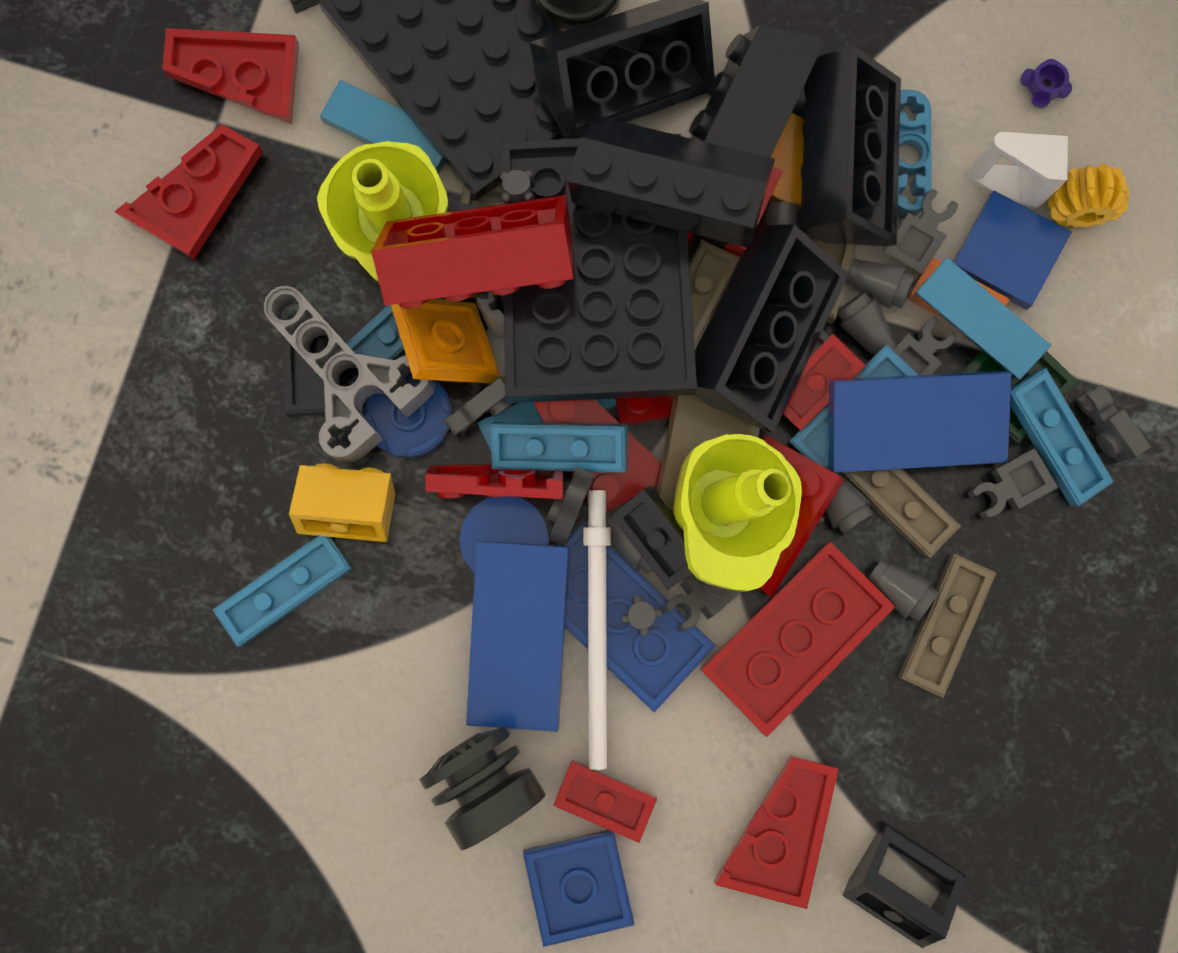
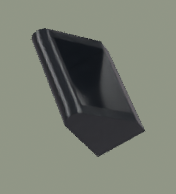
(654, 535)
(895, 905)

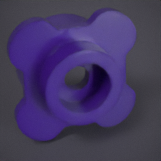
(1052, 72)

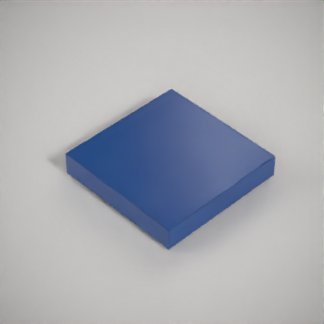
(1011, 249)
(578, 887)

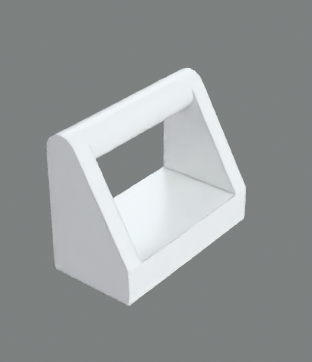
(1040, 167)

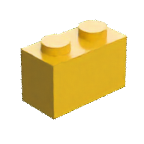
(343, 502)

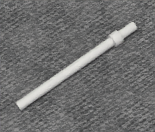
(597, 537)

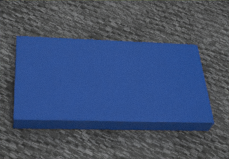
(919, 421)
(517, 635)
(646, 664)

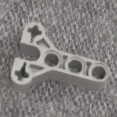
(342, 403)

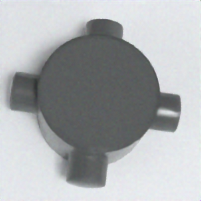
(517, 186)
(641, 615)

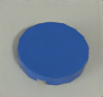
(413, 435)
(501, 520)

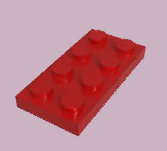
(797, 638)

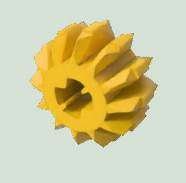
(1090, 197)

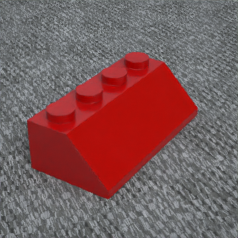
(475, 252)

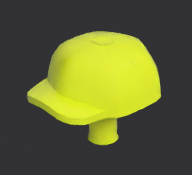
(374, 187)
(736, 510)

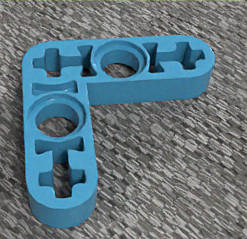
(918, 135)

